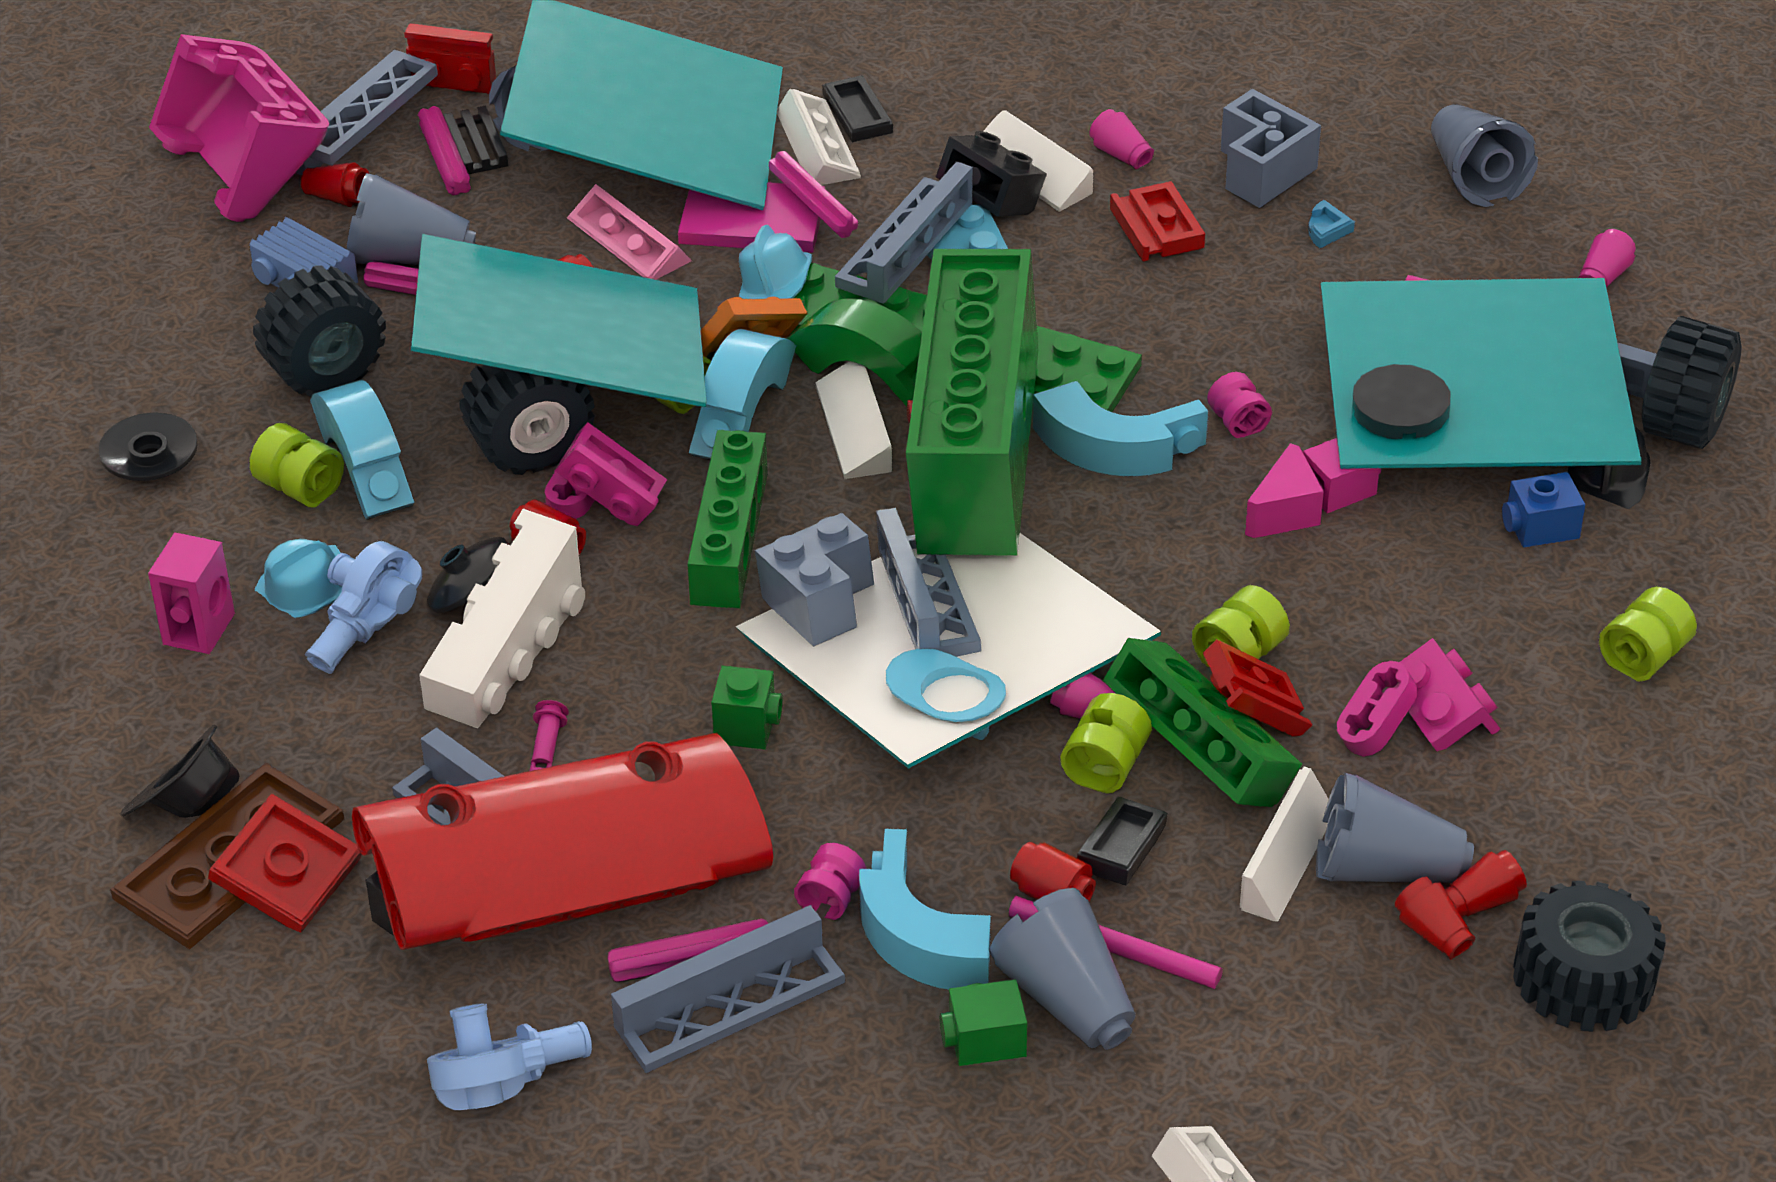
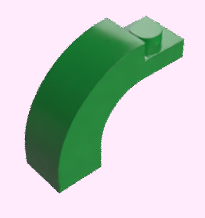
(864, 335)

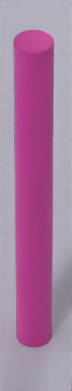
(1141, 950)

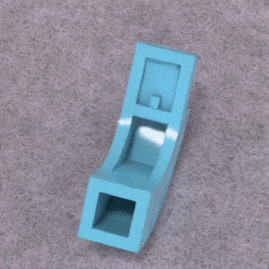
(735, 382)
(366, 440)
(1115, 442)
(913, 938)

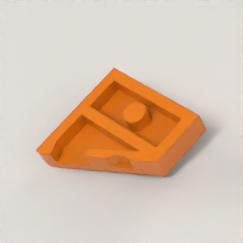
(765, 316)

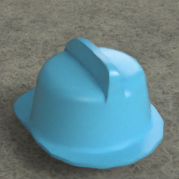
(773, 266)
(297, 577)
(918, 668)

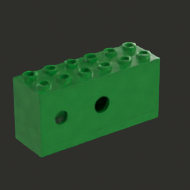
(973, 402)

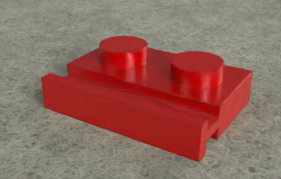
(461, 56)
(1157, 221)
(1256, 688)

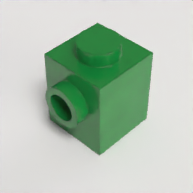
(745, 706)
(985, 1022)

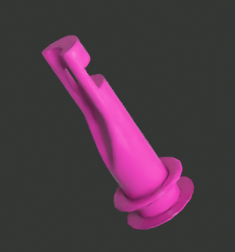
(549, 716)

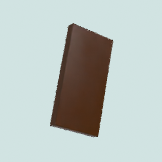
(173, 883)

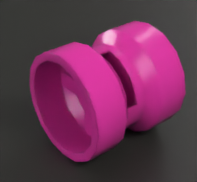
(1239, 404)
(830, 880)

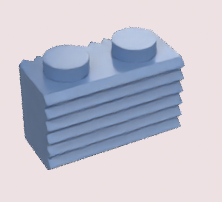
(294, 248)

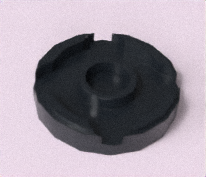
(1401, 401)

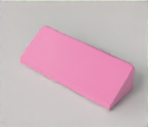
(627, 235)

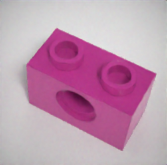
(191, 593)

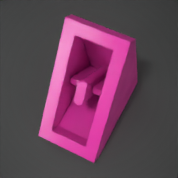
(1285, 498)

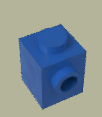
(1544, 509)

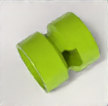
(296, 464)
(1247, 621)
(1648, 633)
(1106, 742)

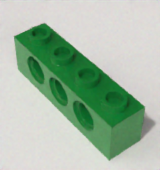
(727, 519)
(1201, 724)

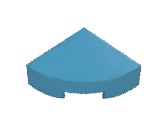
(1328, 224)

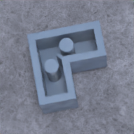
(1266, 147)
(814, 576)

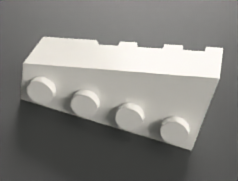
(506, 622)

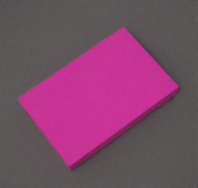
(730, 224)

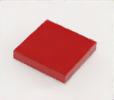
(285, 863)

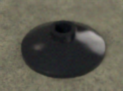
(148, 446)
(461, 572)

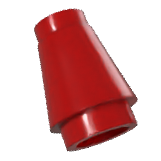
(334, 182)
(1487, 884)
(1432, 915)

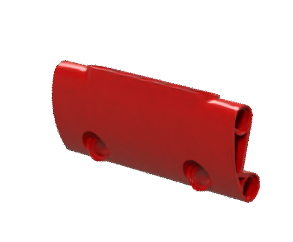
(563, 841)

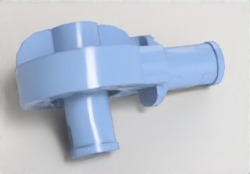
(373, 591)
(491, 1071)

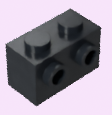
(1001, 177)

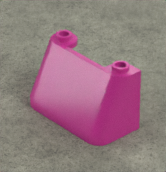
(239, 117)

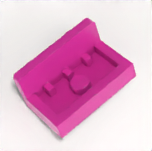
(611, 475)
(1444, 701)

